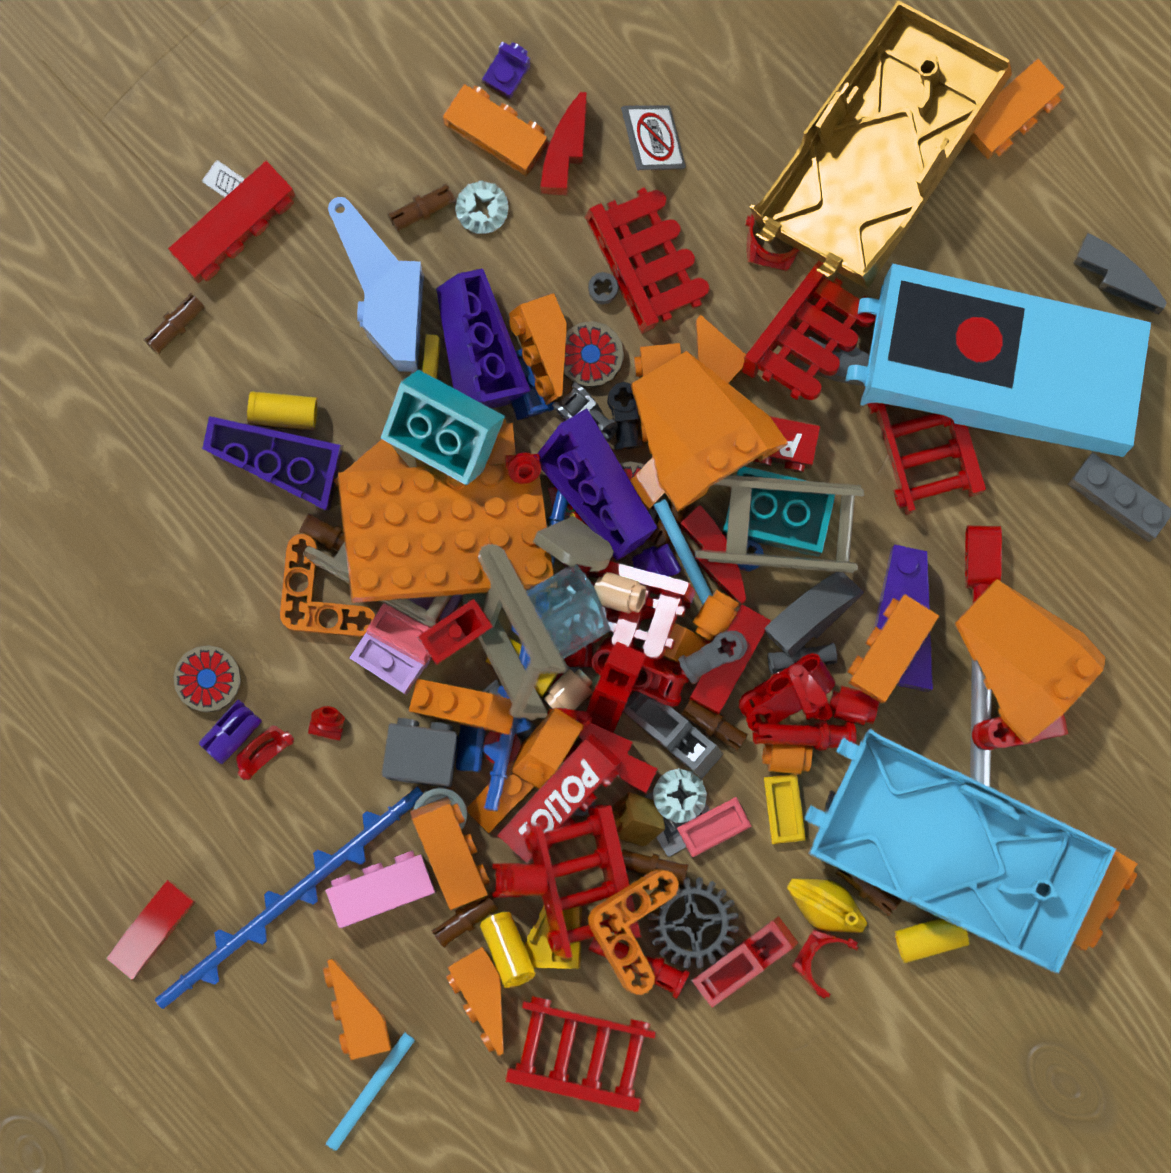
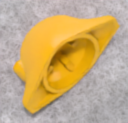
(827, 905)

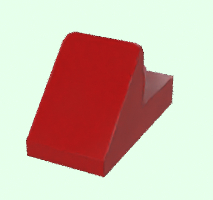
(454, 631)

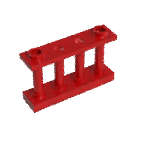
(958, 447)
(606, 856)
(590, 1088)

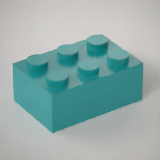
(442, 427)
(785, 517)

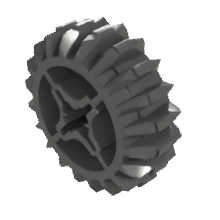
(698, 952)

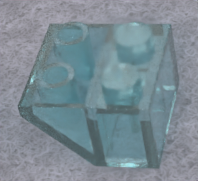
(569, 610)

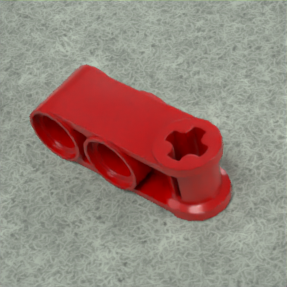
(656, 681)
(777, 696)
(1004, 737)
(519, 879)

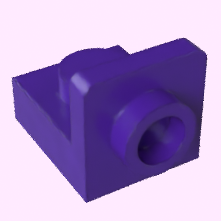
(507, 69)

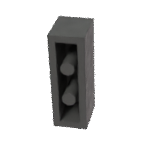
(1120, 497)

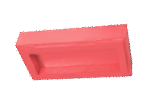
(399, 632)
(713, 827)

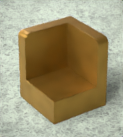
(637, 819)

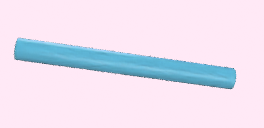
(683, 550)
(370, 1091)

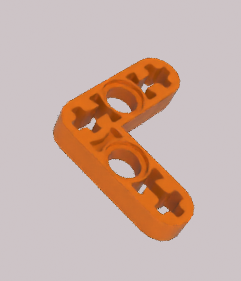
(313, 609)
(622, 919)

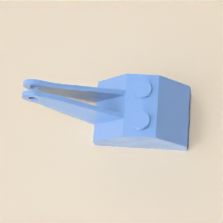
(390, 287)

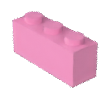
(380, 889)

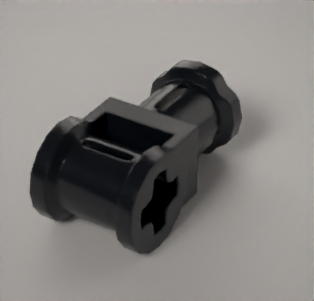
(626, 417)

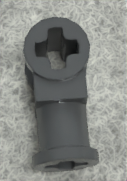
(577, 401)
(713, 655)

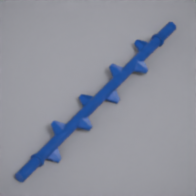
(501, 750)
(277, 904)

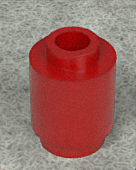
(853, 706)

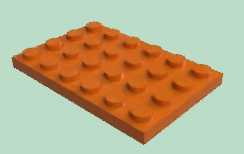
(423, 531)

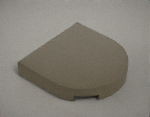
(575, 543)

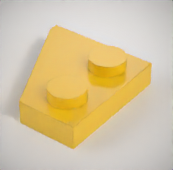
(538, 947)

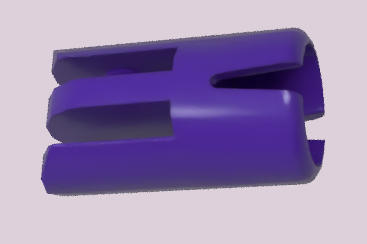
(230, 732)

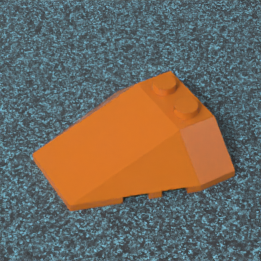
(699, 428)
(1028, 658)

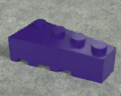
(478, 343)
(284, 459)
(595, 484)
(908, 575)

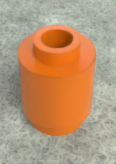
(715, 615)
(787, 758)

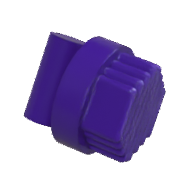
(657, 561)

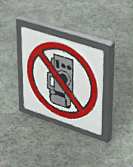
(653, 137)

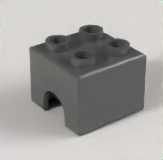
(420, 753)

